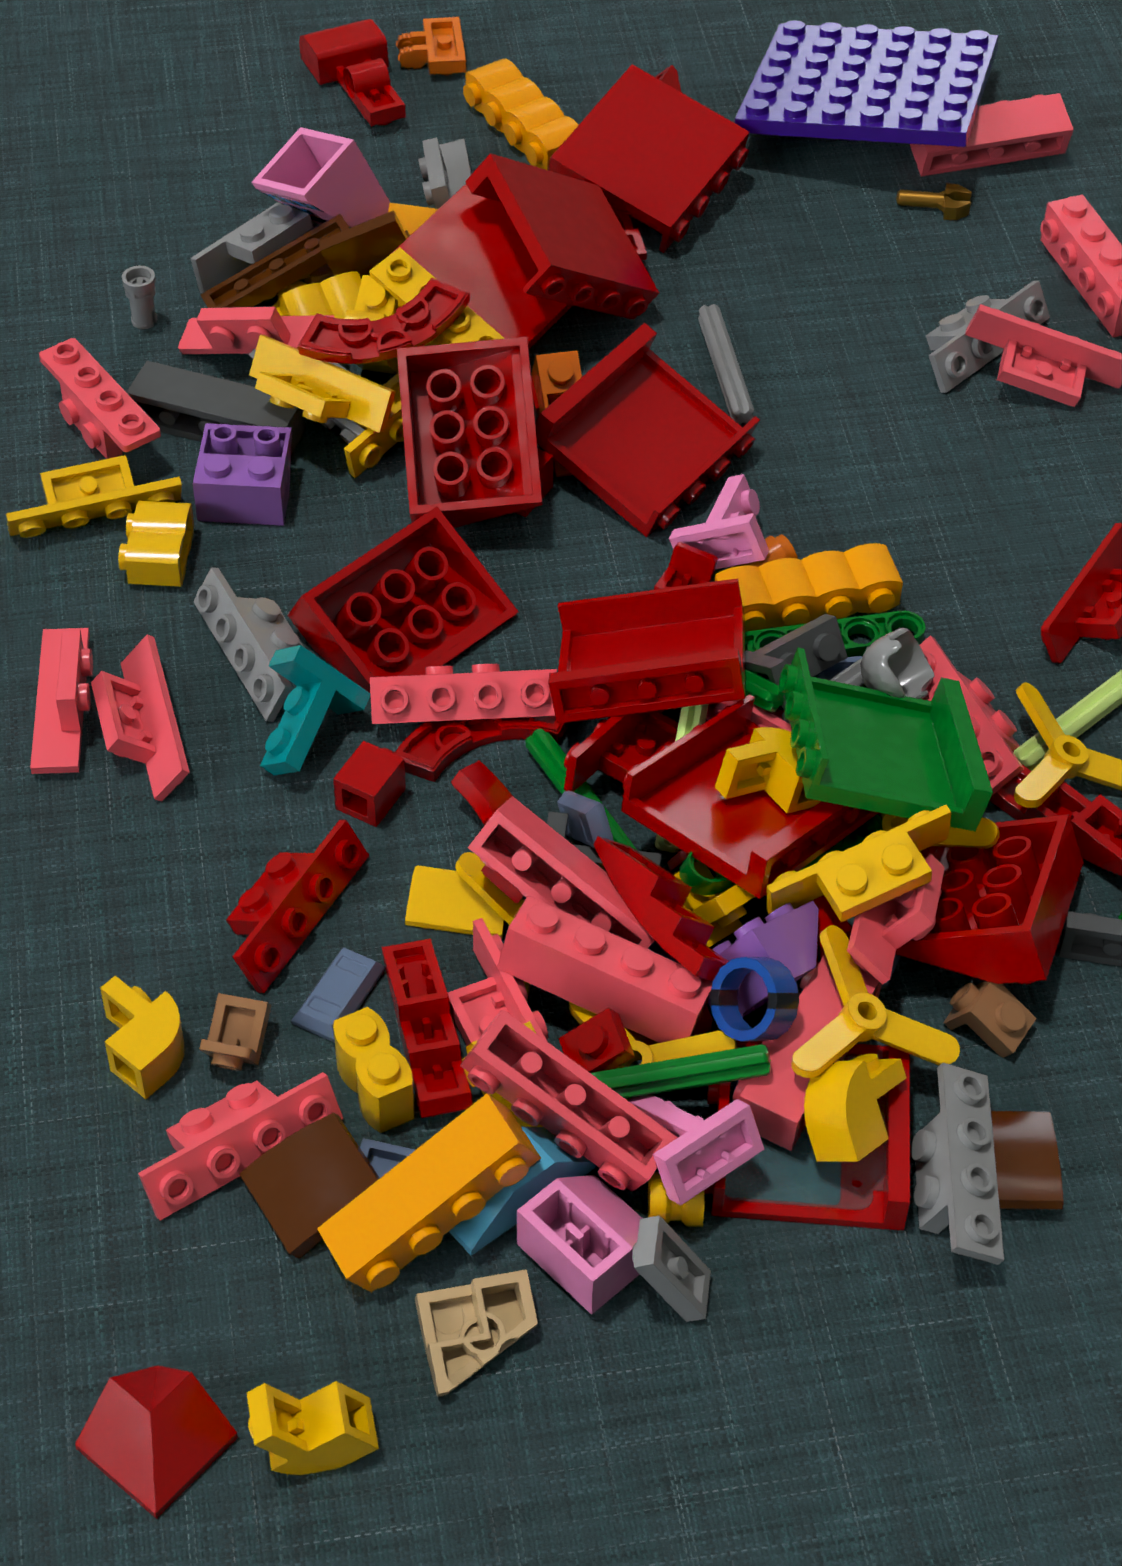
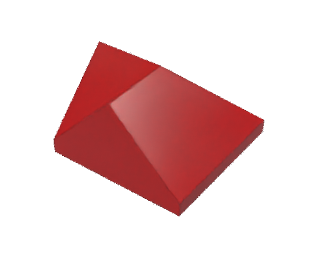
(155, 1434)

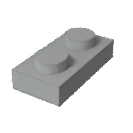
(672, 1268)

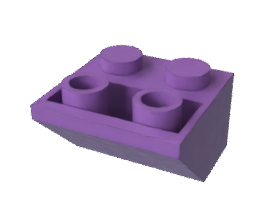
(243, 474)
(786, 937)

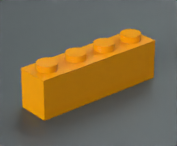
(429, 1194)

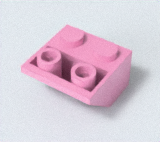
(581, 1238)

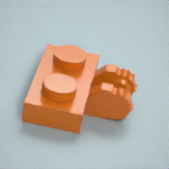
(437, 44)

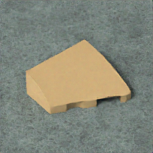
(473, 1325)

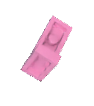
(730, 529)
(703, 1148)

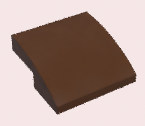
(363, 245)
(1027, 1160)
(308, 1181)

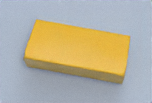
(447, 903)

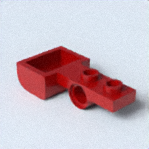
(359, 61)

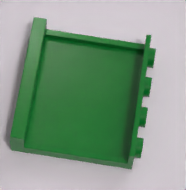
(884, 749)

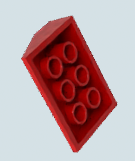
(469, 429)
(403, 605)
(1003, 902)

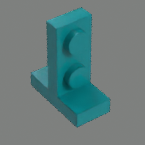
(316, 690)

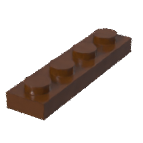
(275, 271)

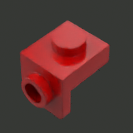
(687, 567)
(598, 1043)

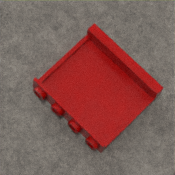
(653, 153)
(570, 237)
(480, 251)
(641, 434)
(650, 651)
(739, 836)

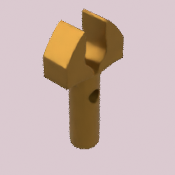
(953, 201)

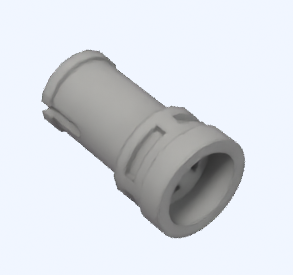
(140, 290)

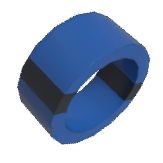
(782, 999)

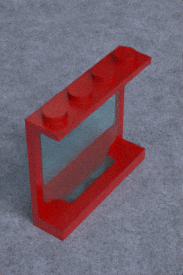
(801, 1190)

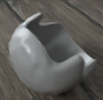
(897, 666)

